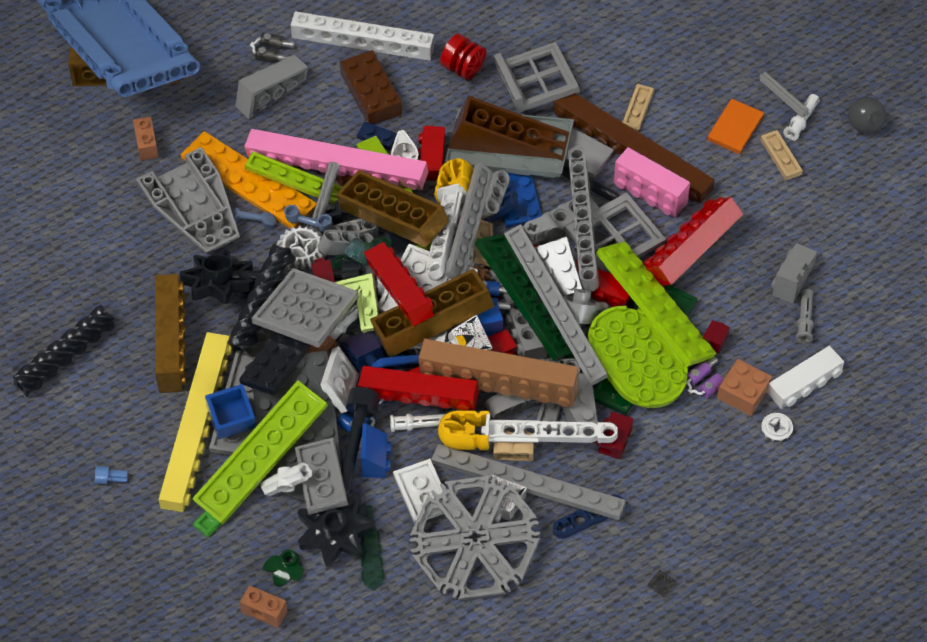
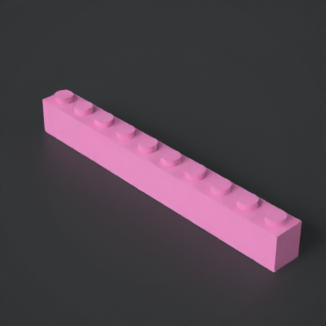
(317, 155)

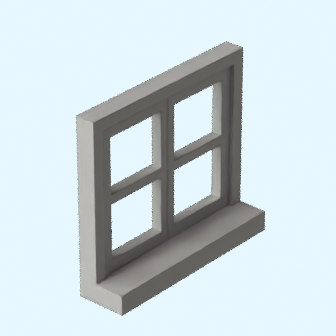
(513, 85)
(609, 210)

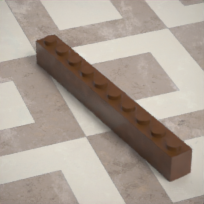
(620, 136)

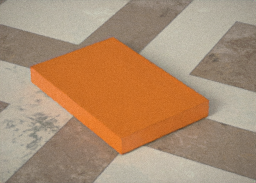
(735, 126)

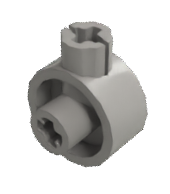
(583, 307)

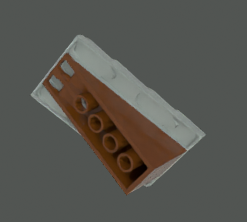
(509, 140)

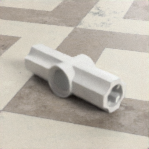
(286, 479)

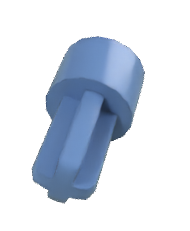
(103, 475)

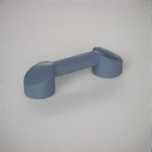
(293, 215)
(268, 219)

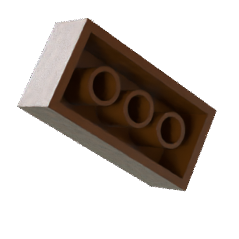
(370, 87)

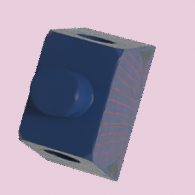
(363, 349)

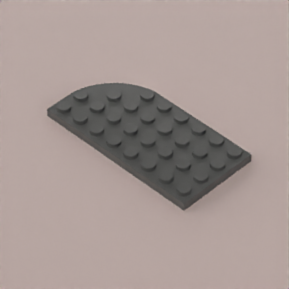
(310, 373)

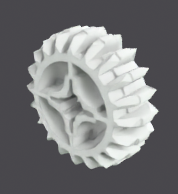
(305, 242)

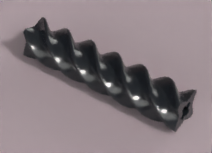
(273, 270)
(61, 351)

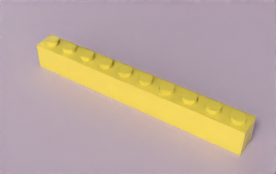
(194, 424)

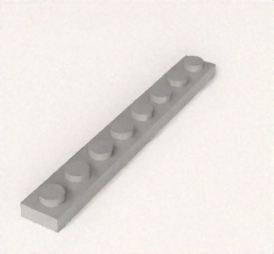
(469, 221)

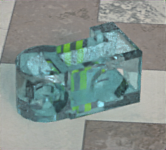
(356, 249)

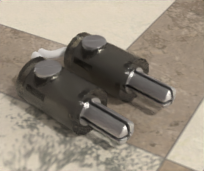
(272, 41)

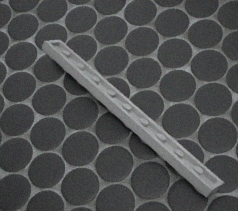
(556, 305)
(536, 483)

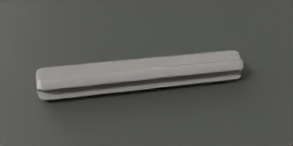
(784, 94)
(325, 192)

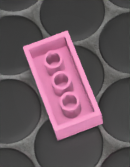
(651, 182)

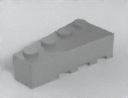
(269, 84)

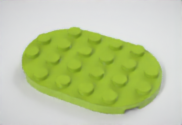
(637, 357)

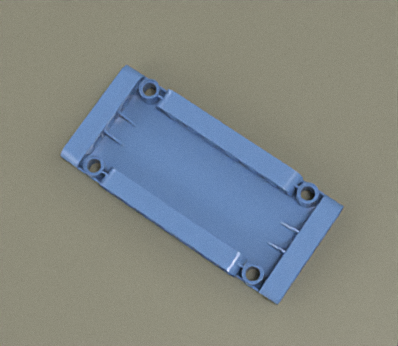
(122, 42)

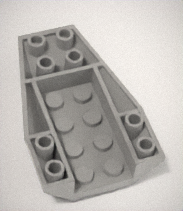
(193, 201)

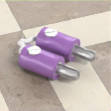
(701, 371)

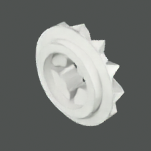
(771, 421)

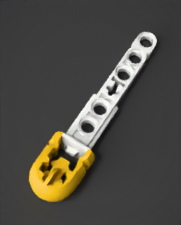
(449, 192)
(458, 431)

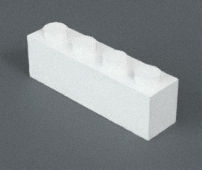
(805, 377)

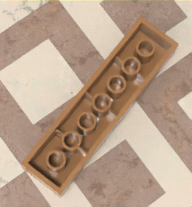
(502, 372)

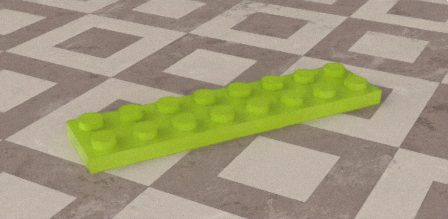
(656, 303)
(260, 452)

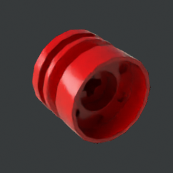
(463, 56)

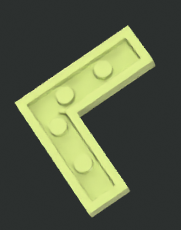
(367, 299)

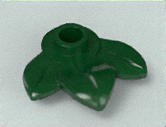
(283, 570)

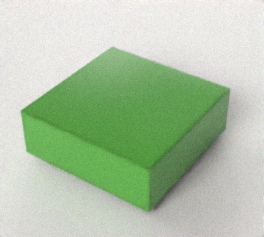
(206, 524)

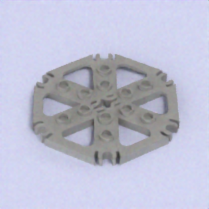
(481, 524)

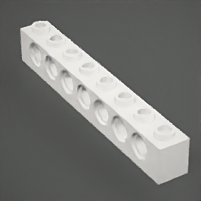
(362, 35)

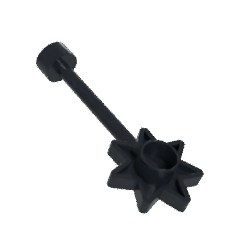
(220, 276)
(341, 527)

